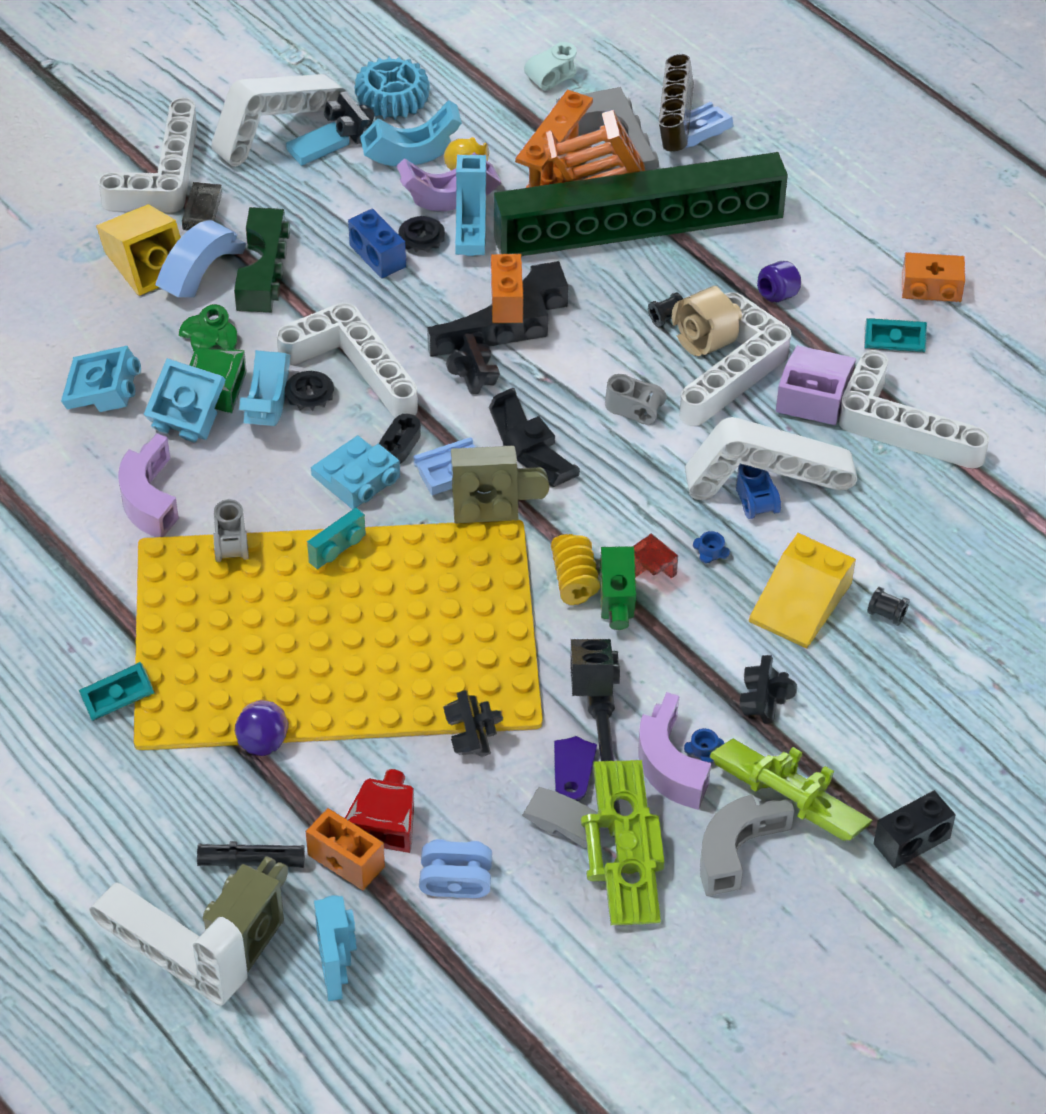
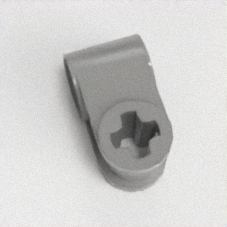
(632, 399)
(230, 531)

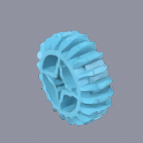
(392, 87)

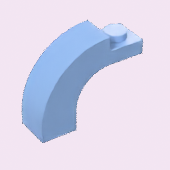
(194, 254)

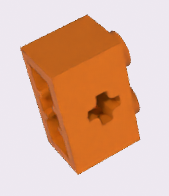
(933, 277)
(506, 288)
(345, 849)

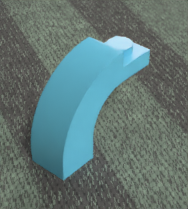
(418, 144)
(470, 205)
(267, 389)

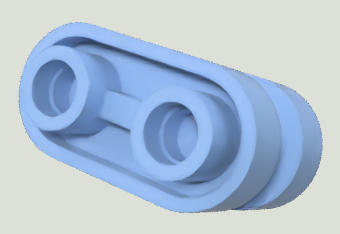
(455, 869)

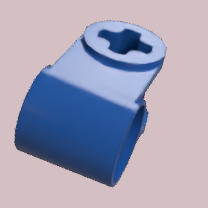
(756, 491)

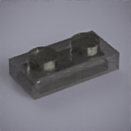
(201, 204)

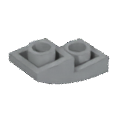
(558, 812)

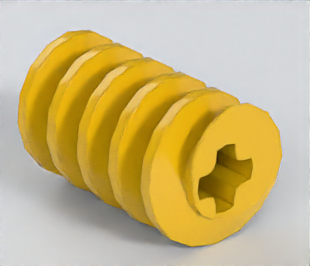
(575, 568)

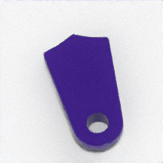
(573, 766)

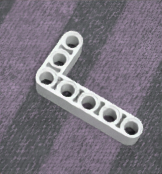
(258, 97)
(169, 186)
(348, 329)
(763, 349)
(902, 425)
(768, 449)
(207, 963)

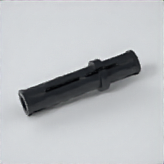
(250, 855)

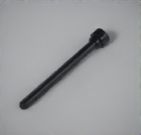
(601, 709)

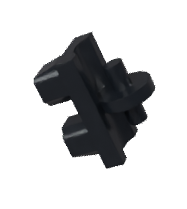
(349, 116)
(471, 364)
(771, 689)
(467, 710)

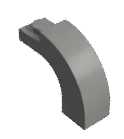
(729, 830)

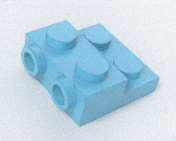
(102, 379)
(184, 400)
(357, 471)
(335, 941)

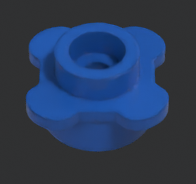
(711, 547)
(700, 738)

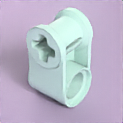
(551, 68)

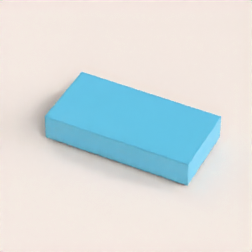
(316, 144)

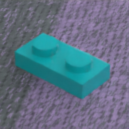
(336, 538)

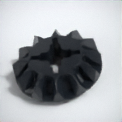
(414, 227)
(319, 383)

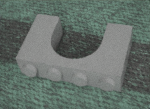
(615, 100)

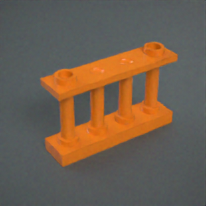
(564, 124)
(616, 142)

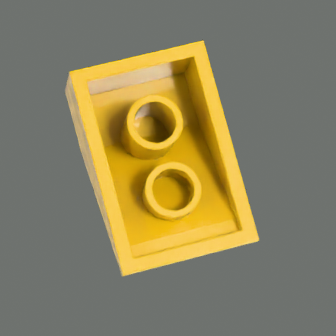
(803, 590)

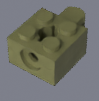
(494, 471)
(252, 904)

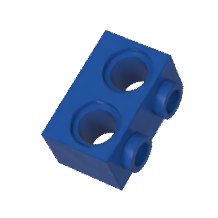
(377, 243)

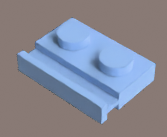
(707, 122)
(435, 466)

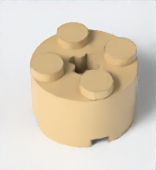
(706, 321)

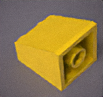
(139, 245)

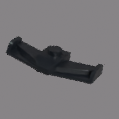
(529, 438)

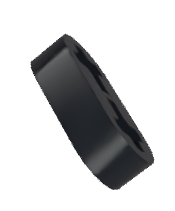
(405, 441)

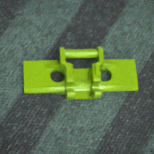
(782, 775)
(636, 842)

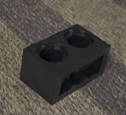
(593, 667)
(914, 829)

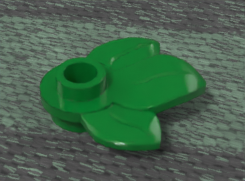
(207, 332)

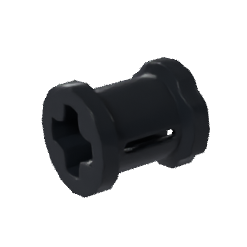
(662, 311)
(888, 606)

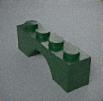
(257, 284)

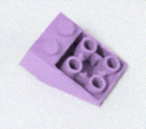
(814, 384)

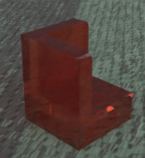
(654, 557)

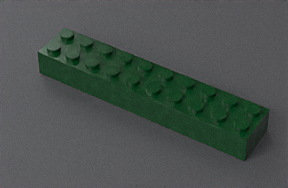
(640, 205)

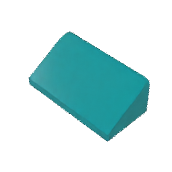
(895, 335)
(116, 691)

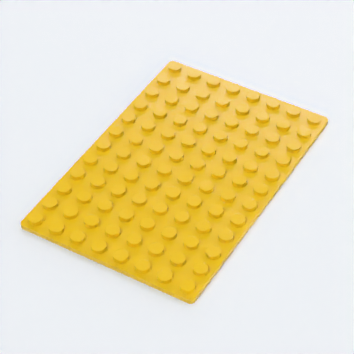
(340, 648)

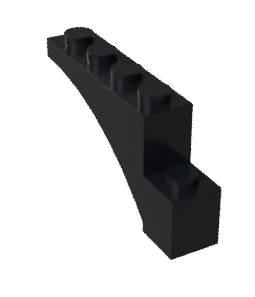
(542, 290)

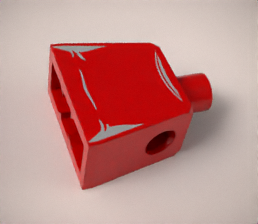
(385, 810)

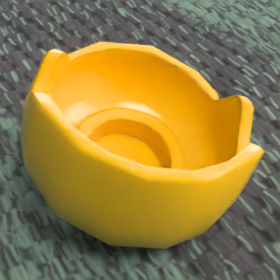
(463, 147)

